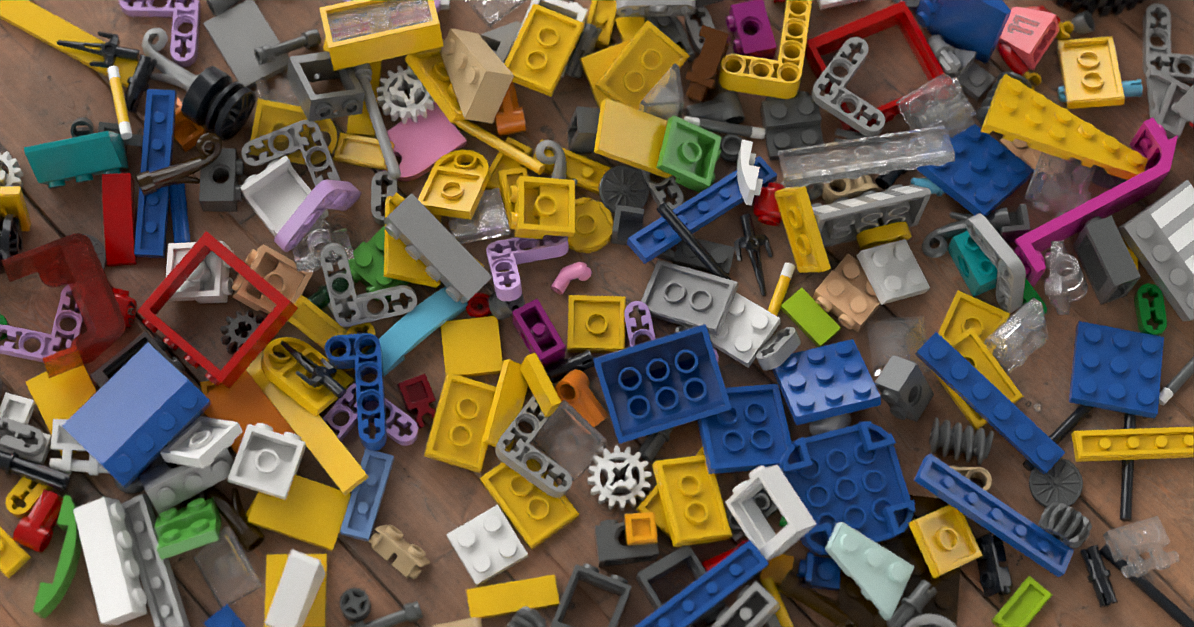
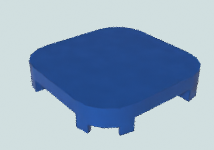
(850, 480)

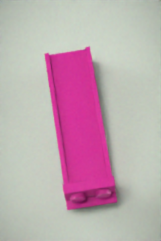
(1152, 144)

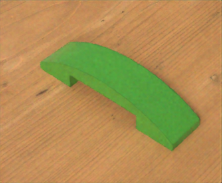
(51, 594)

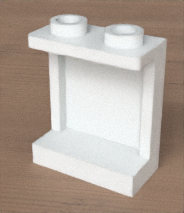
(276, 194)

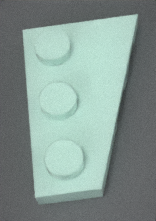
(871, 566)

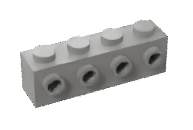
(437, 249)
(751, 609)

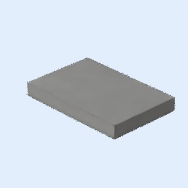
(236, 37)
(688, 296)

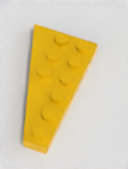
(1051, 129)

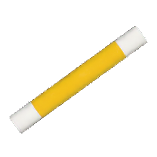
(119, 102)
(781, 288)

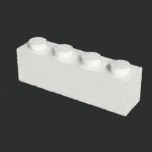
(110, 561)

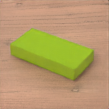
(810, 318)
(1022, 605)

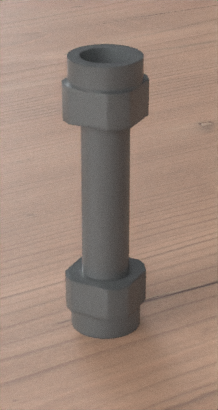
(267, 53)
(410, 613)

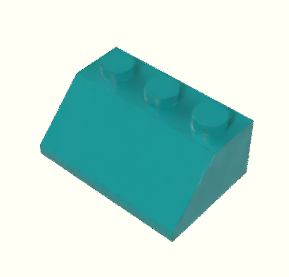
(77, 158)

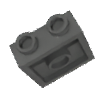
(790, 123)

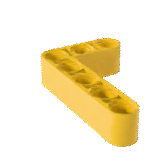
(777, 77)

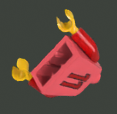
(1027, 38)

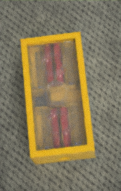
(379, 30)

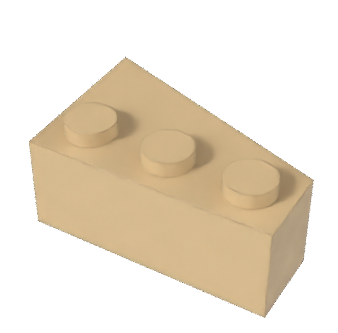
(475, 74)

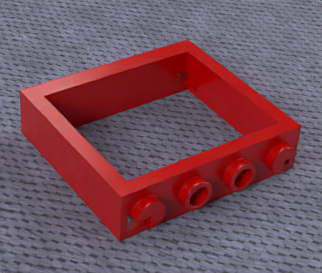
(864, 27)
(254, 344)

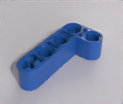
(364, 391)

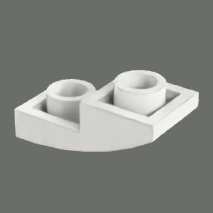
(748, 173)

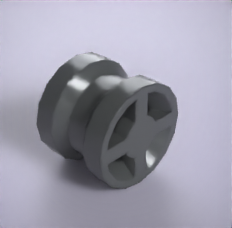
(504, 309)
(352, 599)

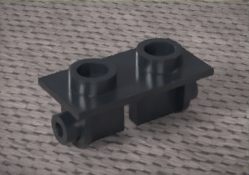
(992, 577)

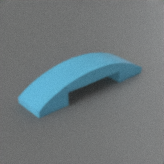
(416, 327)

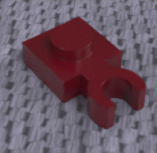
(417, 395)

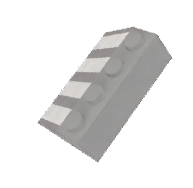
(848, 217)
(1165, 246)

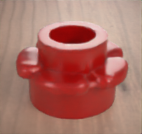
(473, 310)

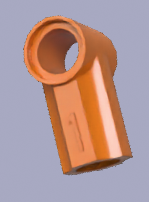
(510, 116)
(581, 396)

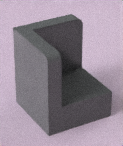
(626, 223)
(1019, 224)

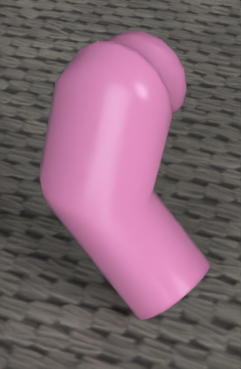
(568, 273)

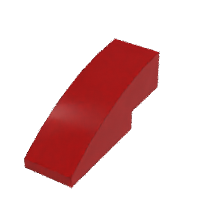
(119, 218)

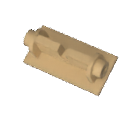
(391, 542)

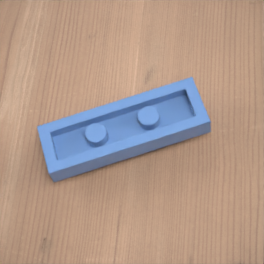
(367, 496)

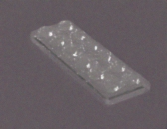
(866, 156)

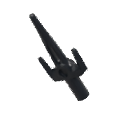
(108, 50)
(752, 243)
(320, 374)

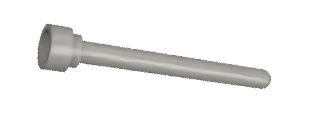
(363, 74)

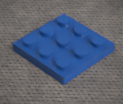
(982, 172)
(1116, 369)
(826, 382)
(747, 434)

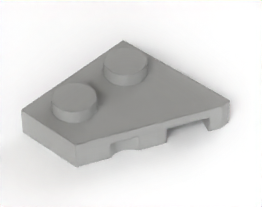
(1163, 95)

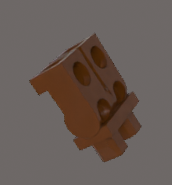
(707, 65)

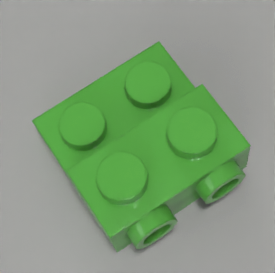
(689, 154)
(369, 265)
(187, 527)

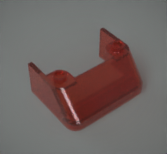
(76, 263)

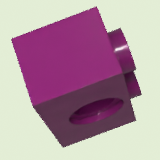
(753, 17)
(538, 333)

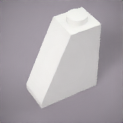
(296, 591)

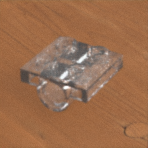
(486, 223)
(308, 250)
(1065, 280)
(1019, 336)

